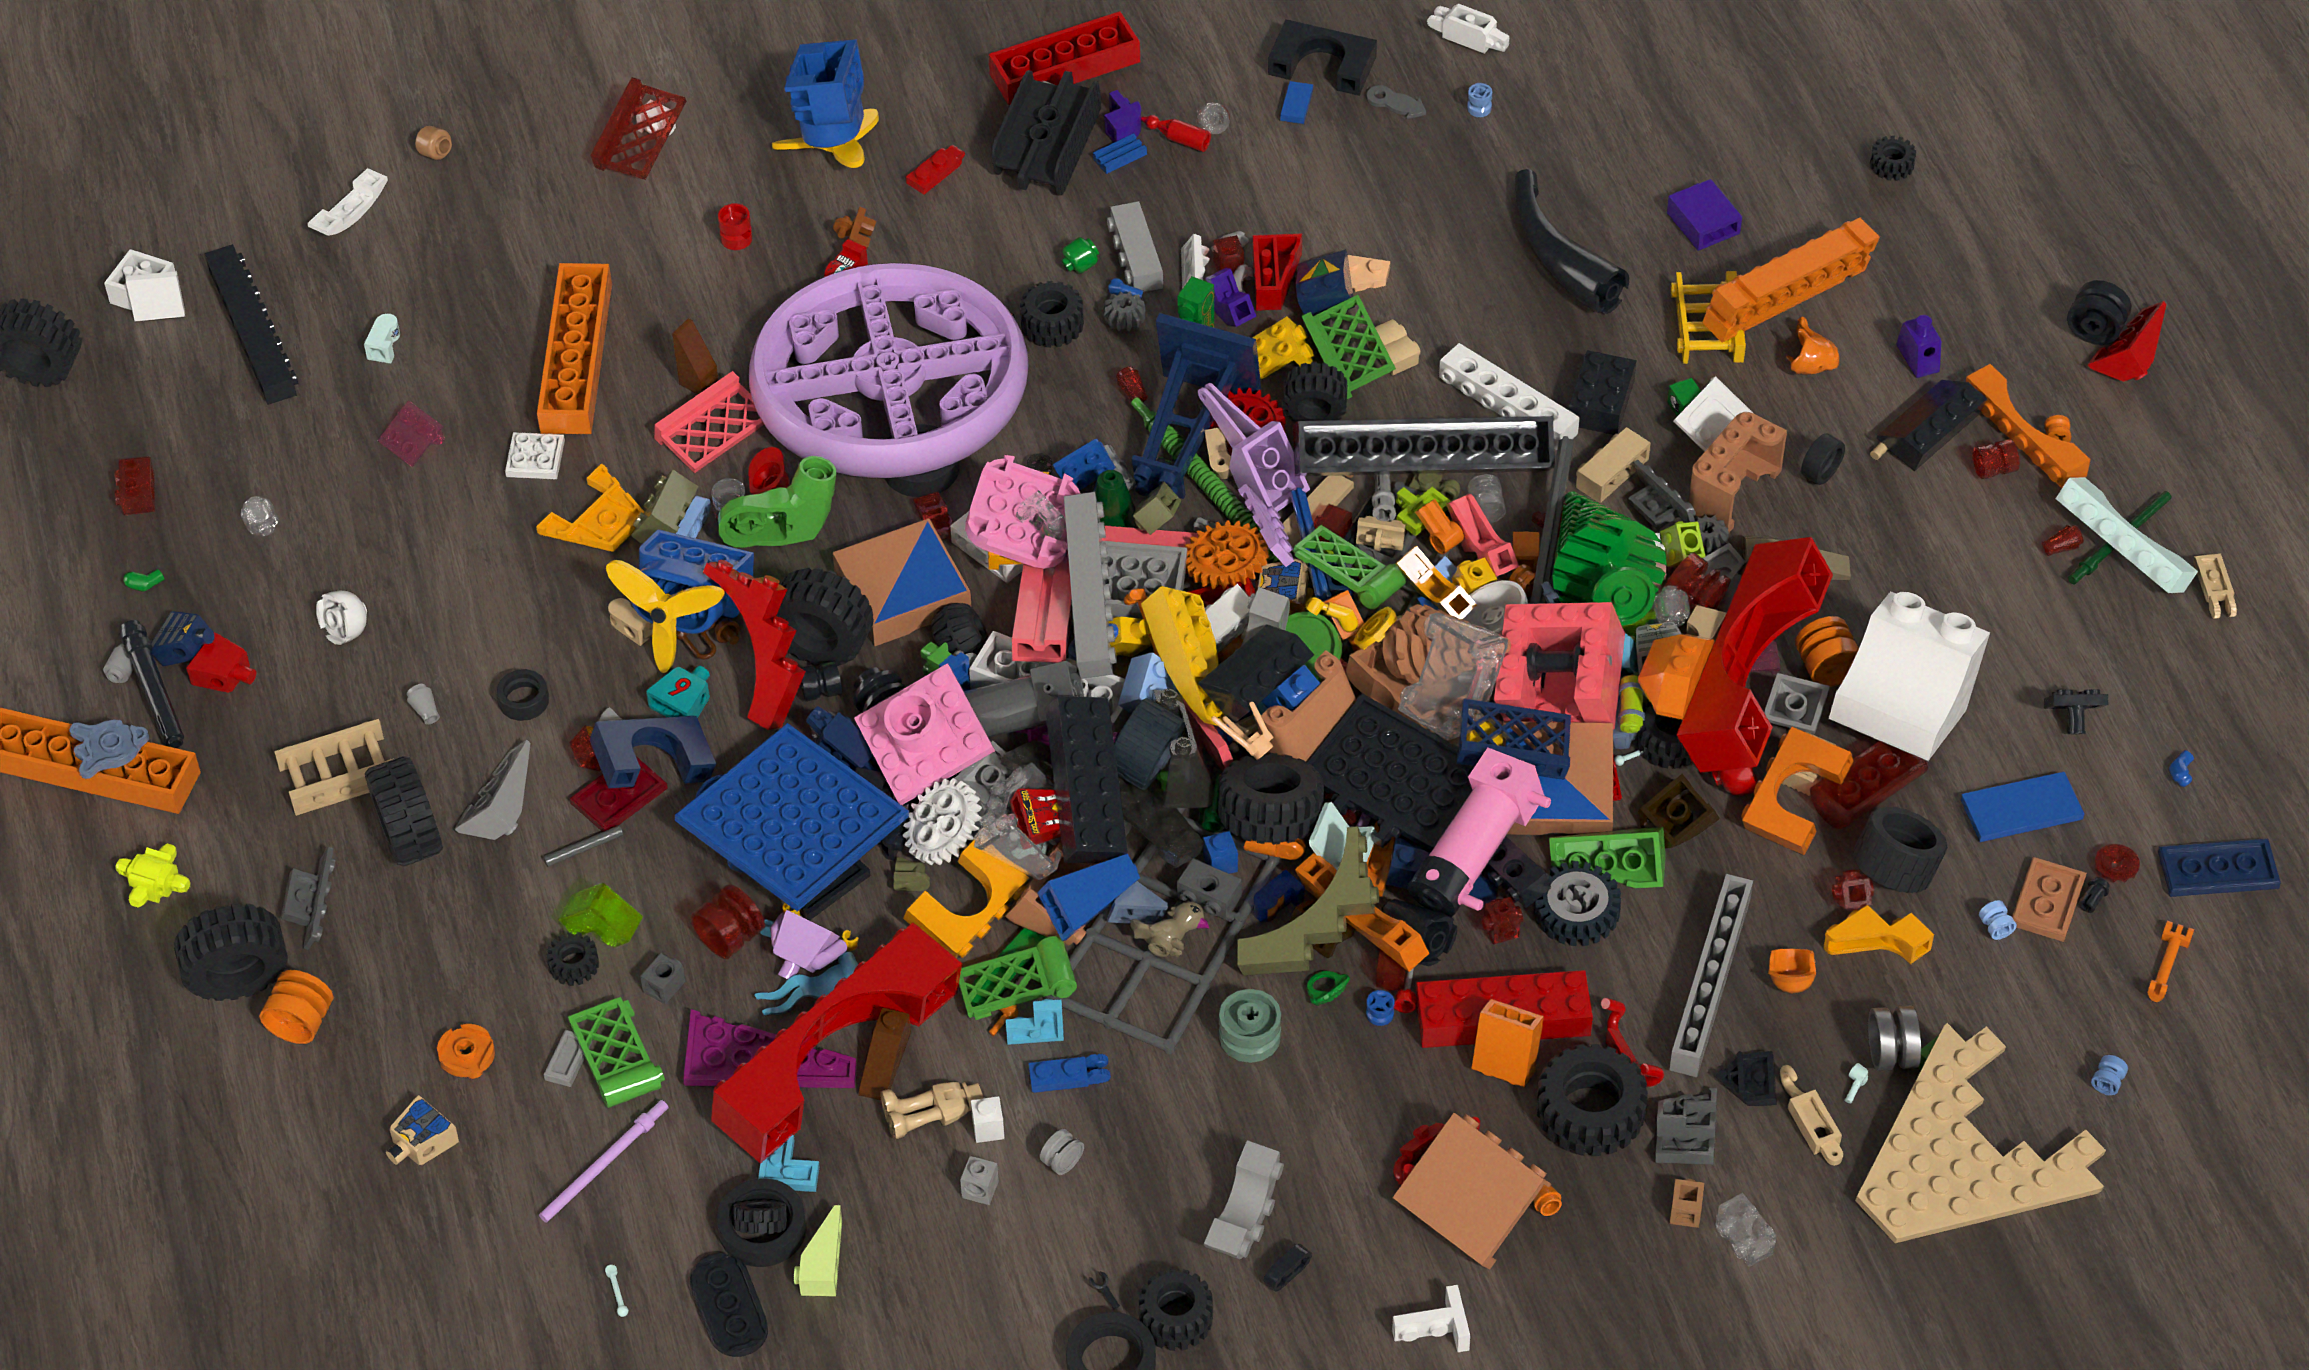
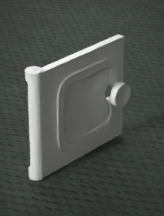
(1710, 413)

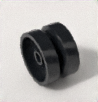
(2099, 312)

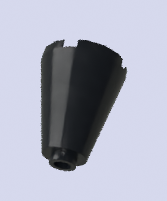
(1435, 929)

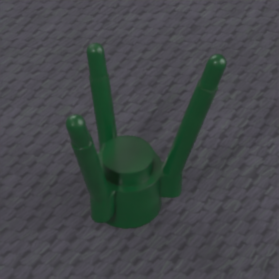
(1209, 817)

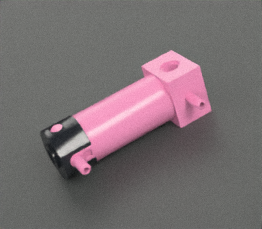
(1501, 794)

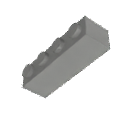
(1135, 247)

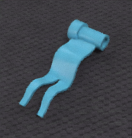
(810, 986)

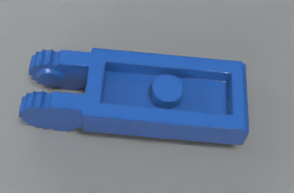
(1068, 1073)

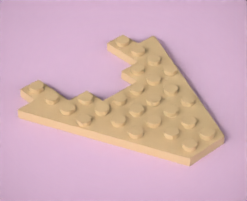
(1945, 1173)

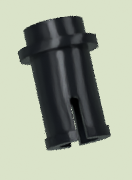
(2097, 889)

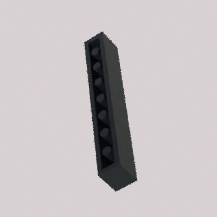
(251, 324)

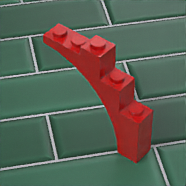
(771, 637)

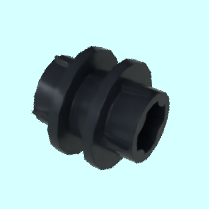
(874, 687)

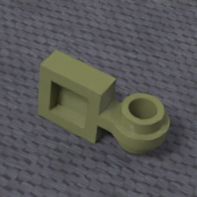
(1423, 482)

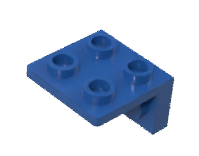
(1085, 464)

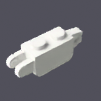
(1468, 28)

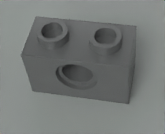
(1210, 888)

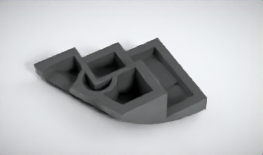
(1687, 1129)

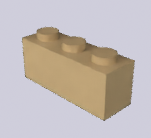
(1612, 464)

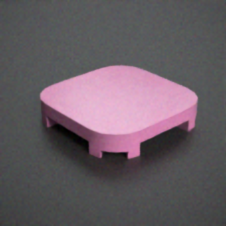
(992, 513)

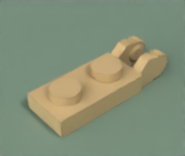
(2215, 584)

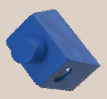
(1293, 689)

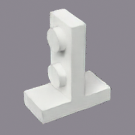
(1436, 1322)

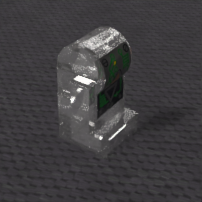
(1042, 516)

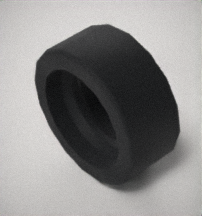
(1823, 459)
(525, 710)

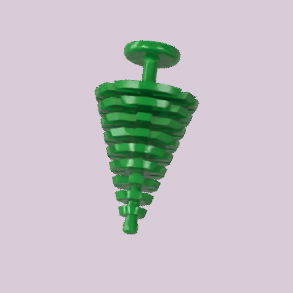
(1606, 559)

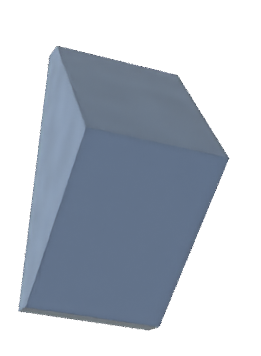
(1137, 904)

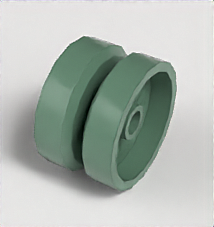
(1250, 1025)

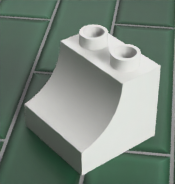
(1911, 675)

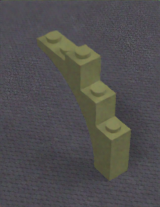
(1291, 945)

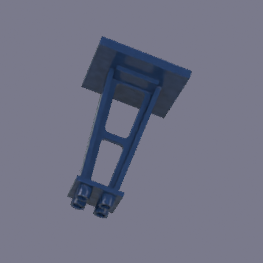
(1198, 357)

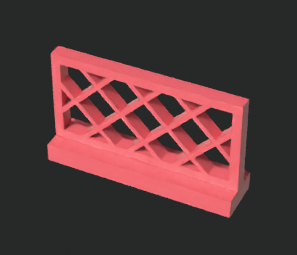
(695, 411)

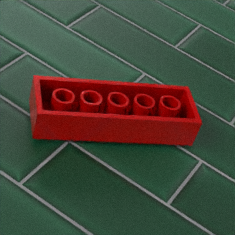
(1081, 49)
(1452, 1008)

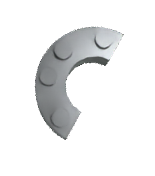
(1265, 609)
(1248, 1202)

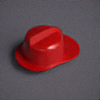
(767, 471)

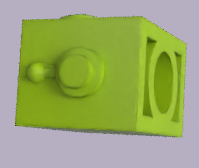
(1681, 541)

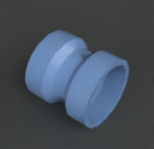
(1479, 100)
(2109, 1076)

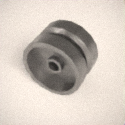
(1894, 1038)

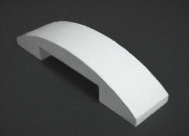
(353, 206)

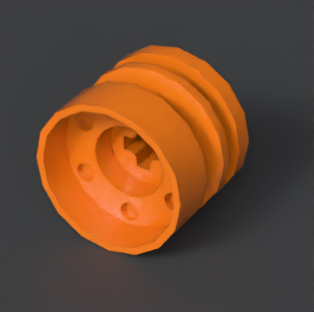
(1827, 649)
(296, 1006)

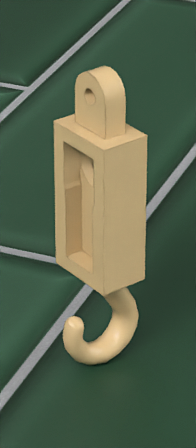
(1810, 1114)

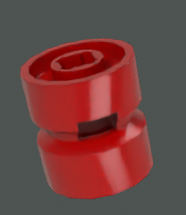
(735, 226)

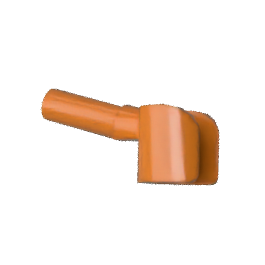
(1008, 1013)

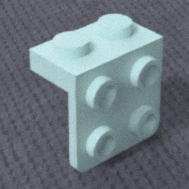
(1330, 836)

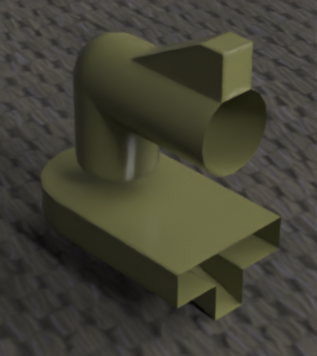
(910, 876)

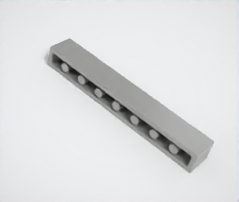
(1088, 585)
(1711, 976)

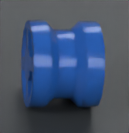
(1383, 1001)

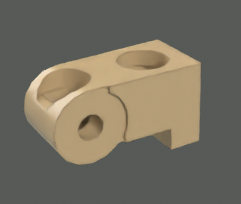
(1218, 452)
(628, 621)

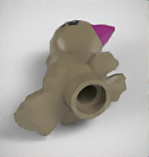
(1166, 936)

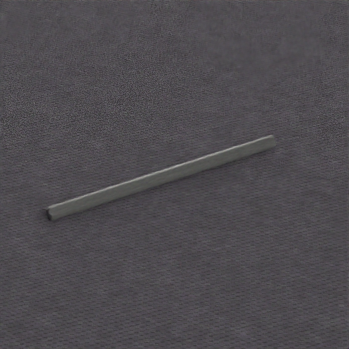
(1552, 518)

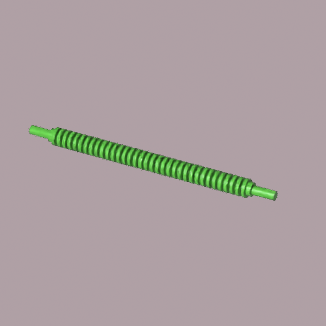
(1203, 476)

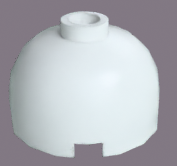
(341, 615)

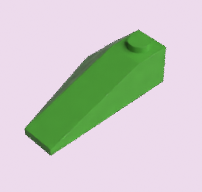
(1629, 855)

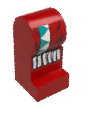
(851, 257)

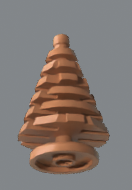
(1408, 646)

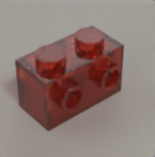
(135, 485)

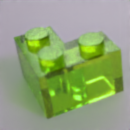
(603, 912)

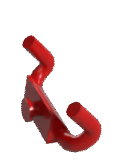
(1615, 1040)
(1415, 1148)

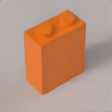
(1507, 1042)

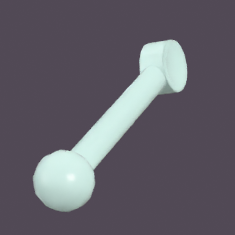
(1619, 760)
(611, 1271)

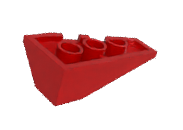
(2134, 348)

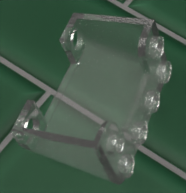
(999, 830)

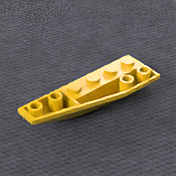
(1184, 645)

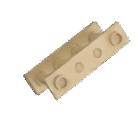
(330, 789)

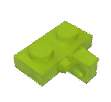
(1411, 503)

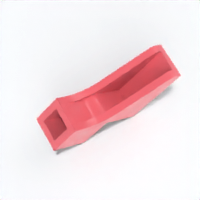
(1480, 535)

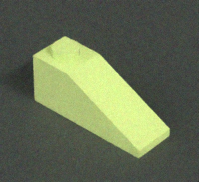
(820, 1259)

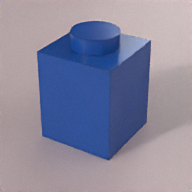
(1221, 852)

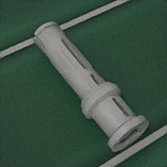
(1383, 499)

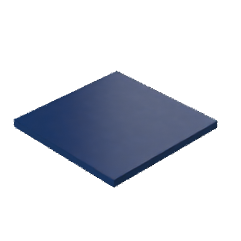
(792, 816)

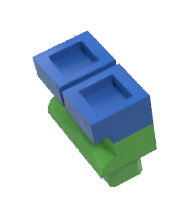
(939, 656)

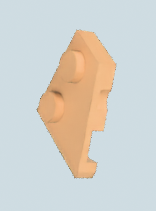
(1368, 272)

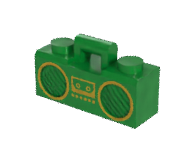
(1197, 302)

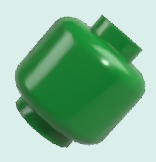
(1080, 255)

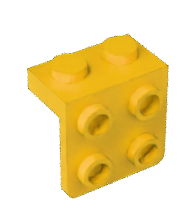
(1281, 345)

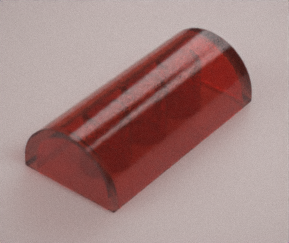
(1869, 782)

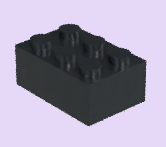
(1603, 391)

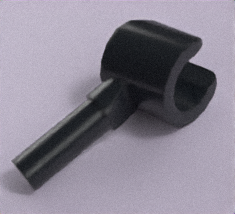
(1105, 1289)

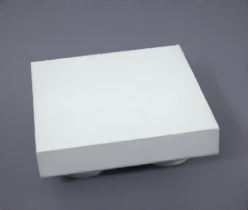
(155, 296)
(535, 455)

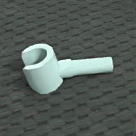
(1860, 1077)

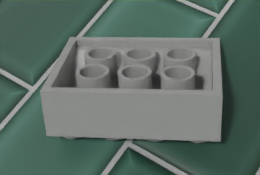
(1141, 567)

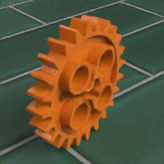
(1226, 554)

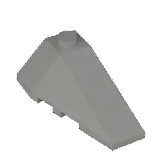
(500, 799)

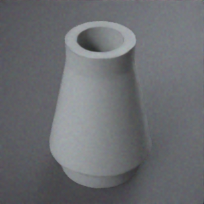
(422, 701)

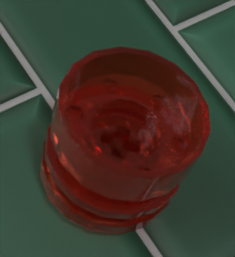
(1701, 588)
(727, 921)

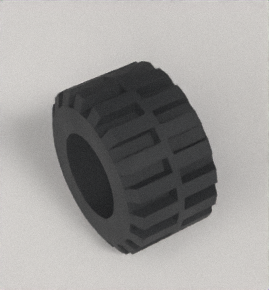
(1051, 314)
(1315, 393)
(1660, 746)
(1176, 1289)

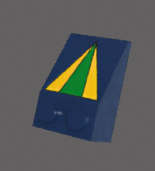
(1323, 282)

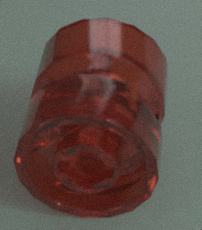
(2000, 457)

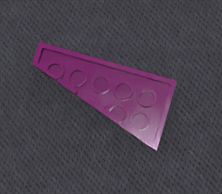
(720, 1047)

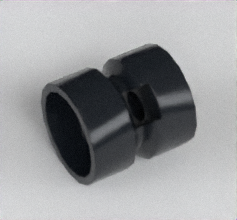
(820, 681)

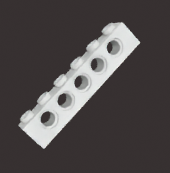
(1502, 391)

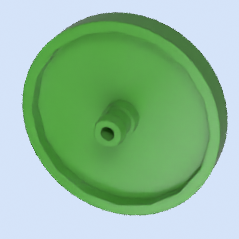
(1317, 634)

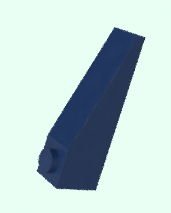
(1408, 857)

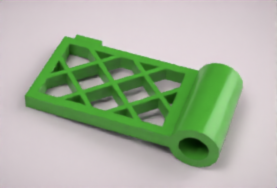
(1374, 585)
(1053, 973)
(631, 1079)

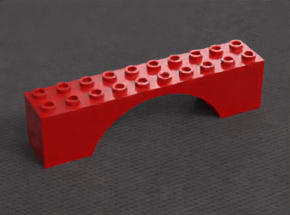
(1778, 588)
(763, 1098)

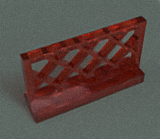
(618, 127)

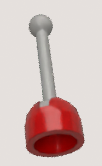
(1406, 995)

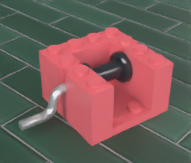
(1577, 649)

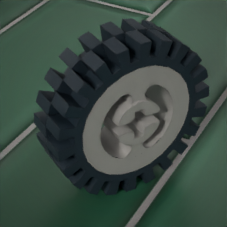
(1589, 891)

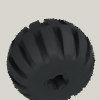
(959, 628)

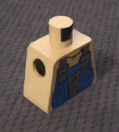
(1286, 581)
(420, 1133)

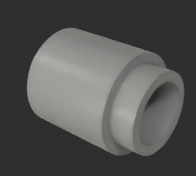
(118, 666)

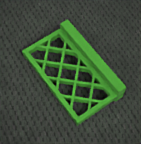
(1327, 348)

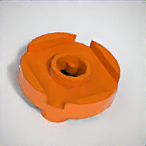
(470, 1064)

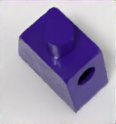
(1920, 346)

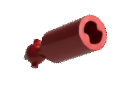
(1180, 132)

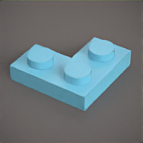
(1043, 1027)
(797, 1174)

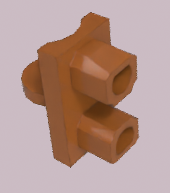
(861, 223)

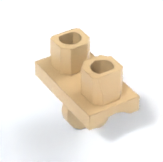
(1380, 533)

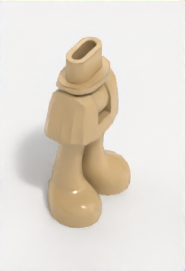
(949, 1104)

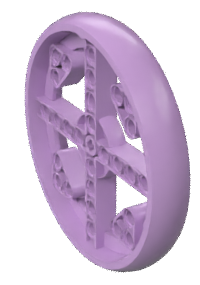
(888, 369)

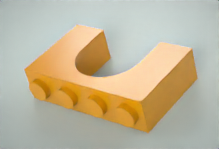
(958, 932)

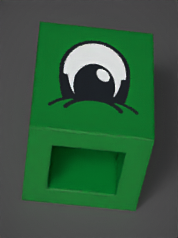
(1682, 394)

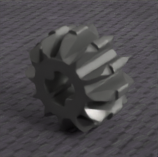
(1124, 311)
(1713, 533)

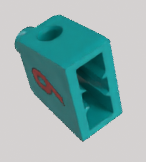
(680, 693)

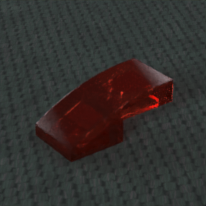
(934, 508)

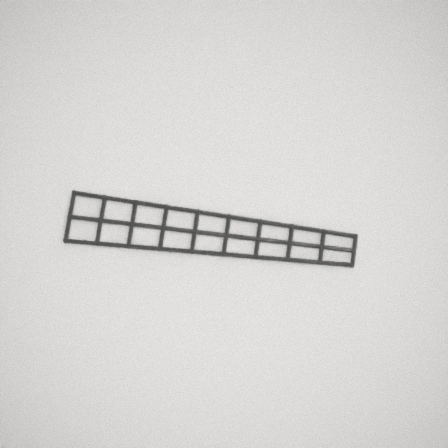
(1238, 919)

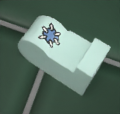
(381, 338)

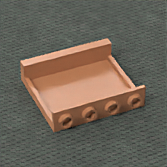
(1471, 1188)

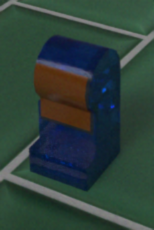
(1277, 895)

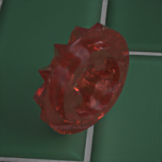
(2113, 854)

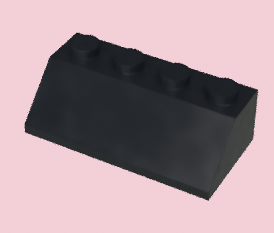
(1932, 421)
(1255, 670)

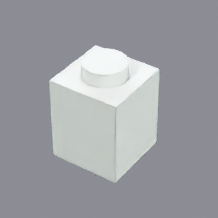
(987, 1119)

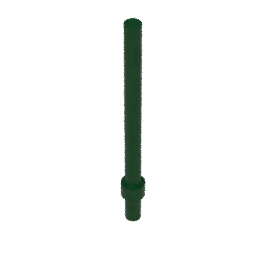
(2090, 564)

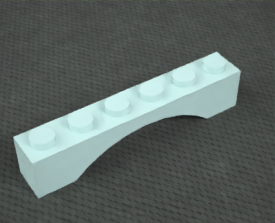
(2154, 560)

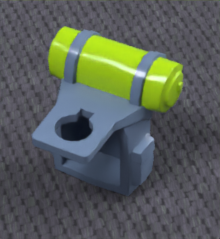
(1629, 712)

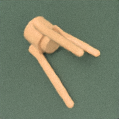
(1257, 744)

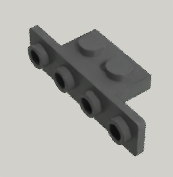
(1657, 501)
(306, 896)

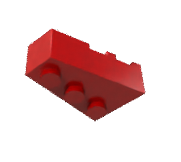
(1274, 268)

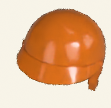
(1792, 969)

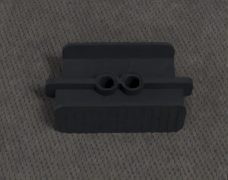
(1046, 130)

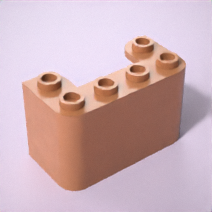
(1744, 448)

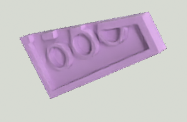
(1270, 525)

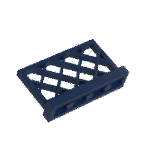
(1545, 763)

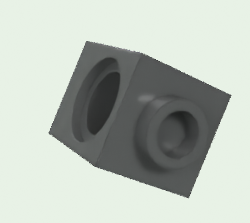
(663, 988)

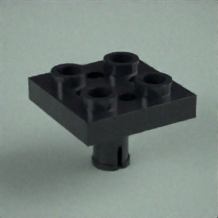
(2076, 705)

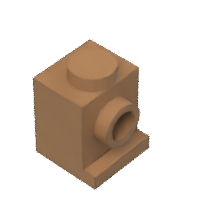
(1687, 1203)

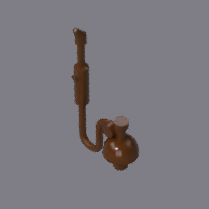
(725, 631)

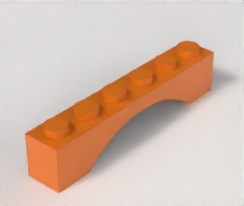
(2055, 457)
(1387, 933)

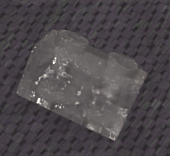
(1745, 1229)

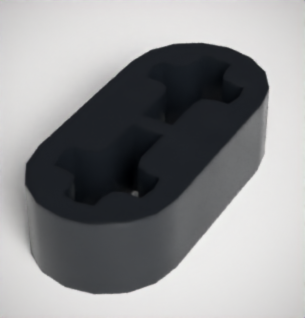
(1287, 1267)

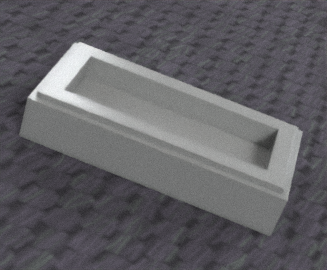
(565, 1060)

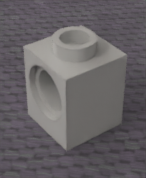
(979, 1180)

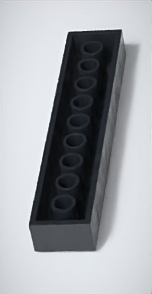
(1423, 446)

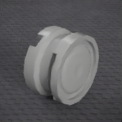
(1061, 1152)

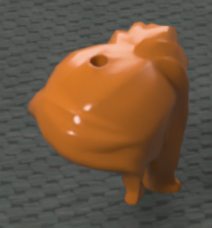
(1816, 352)

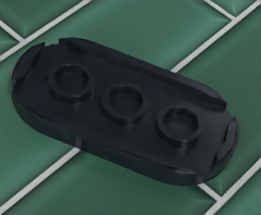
(729, 1305)

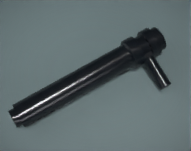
(139, 650)

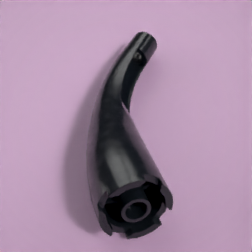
(1578, 269)

